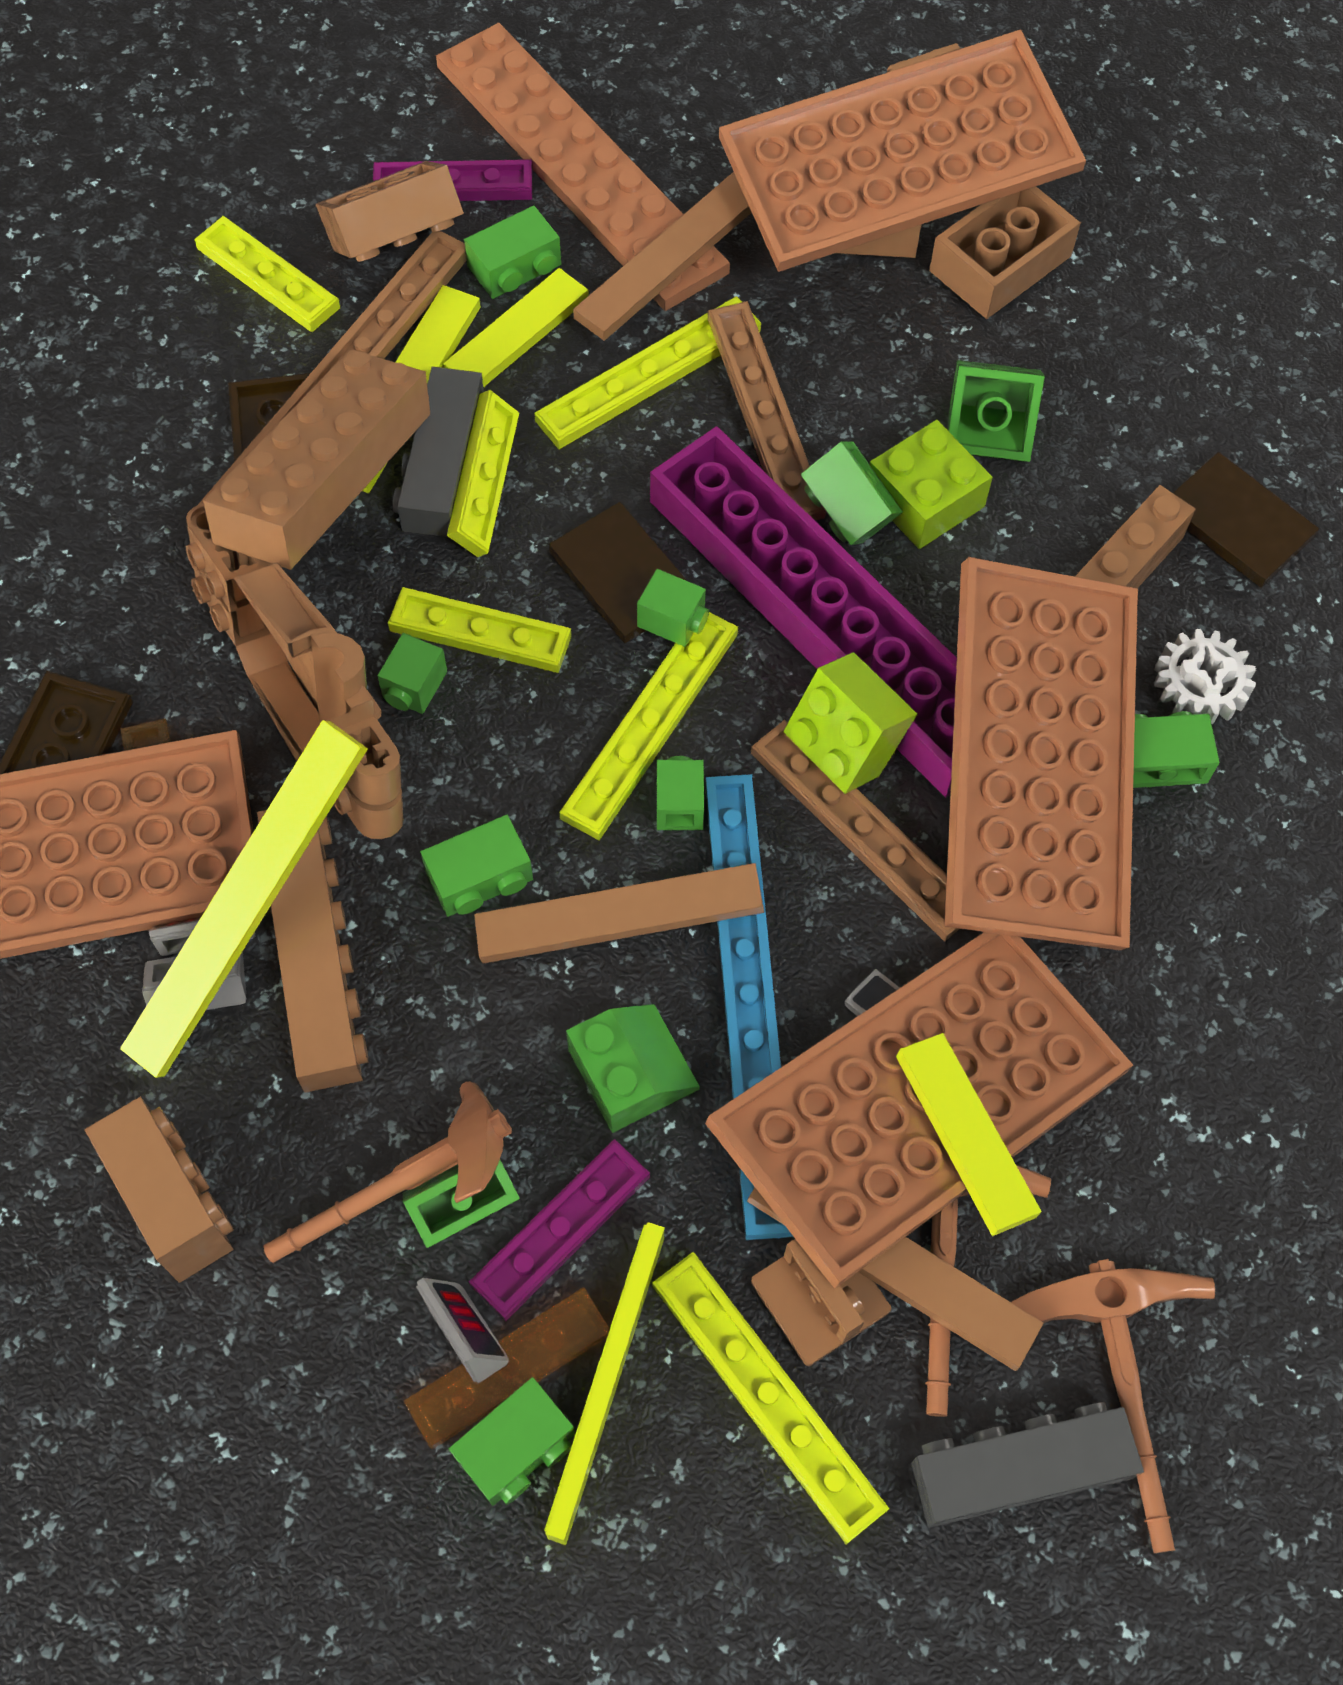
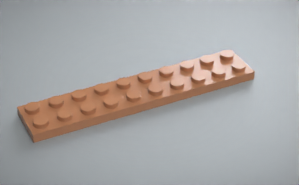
(571, 153)

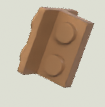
(811, 1310)

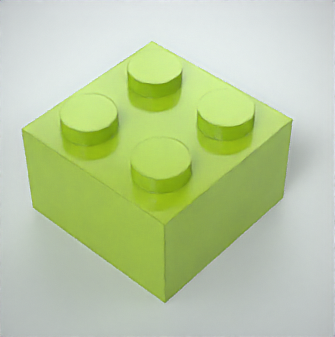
(932, 483)
(849, 722)

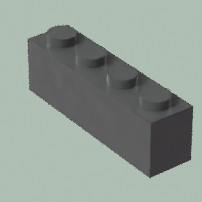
(438, 453)
(1025, 1465)

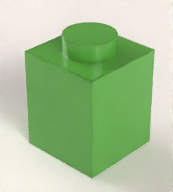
(672, 608)
(412, 674)
(680, 794)

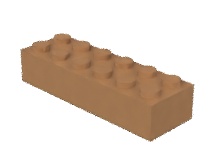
(317, 459)

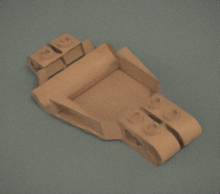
(279, 624)

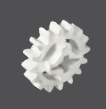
(1206, 674)

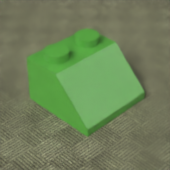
(995, 409)
(630, 1063)

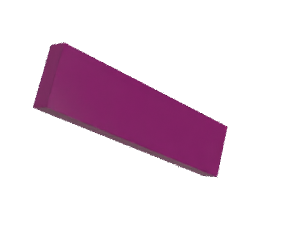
(479, 178)
(559, 1230)

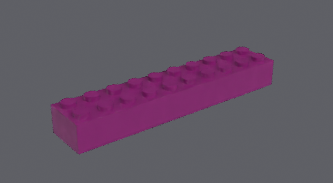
(809, 586)

